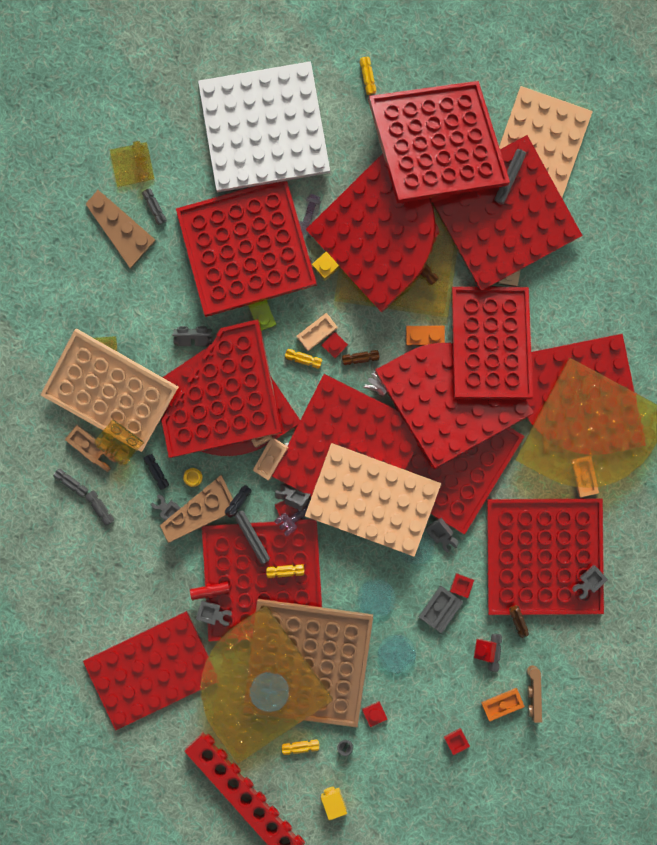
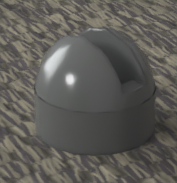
(341, 746)

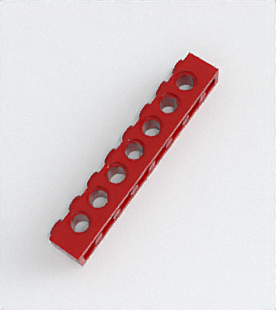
(233, 794)

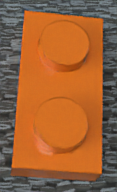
(425, 335)
(502, 704)

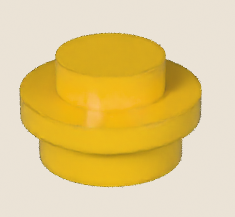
(192, 477)

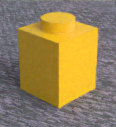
(325, 266)
(333, 803)

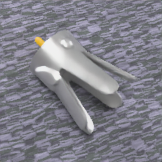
(376, 385)

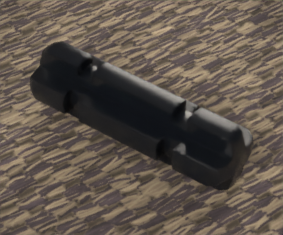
(156, 471)
(238, 501)

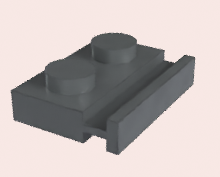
(440, 609)

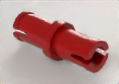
(209, 591)

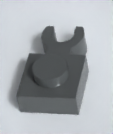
(293, 497)
(167, 509)
(442, 533)
(592, 580)
(209, 613)

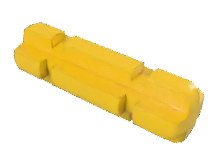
(368, 77)
(303, 358)
(285, 571)
(300, 747)

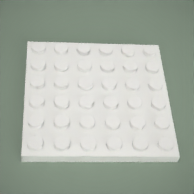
(264, 126)

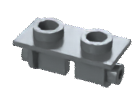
(185, 335)

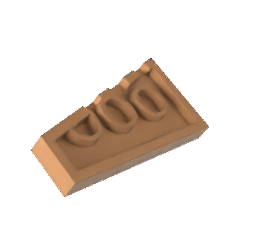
(124, 232)
(199, 511)

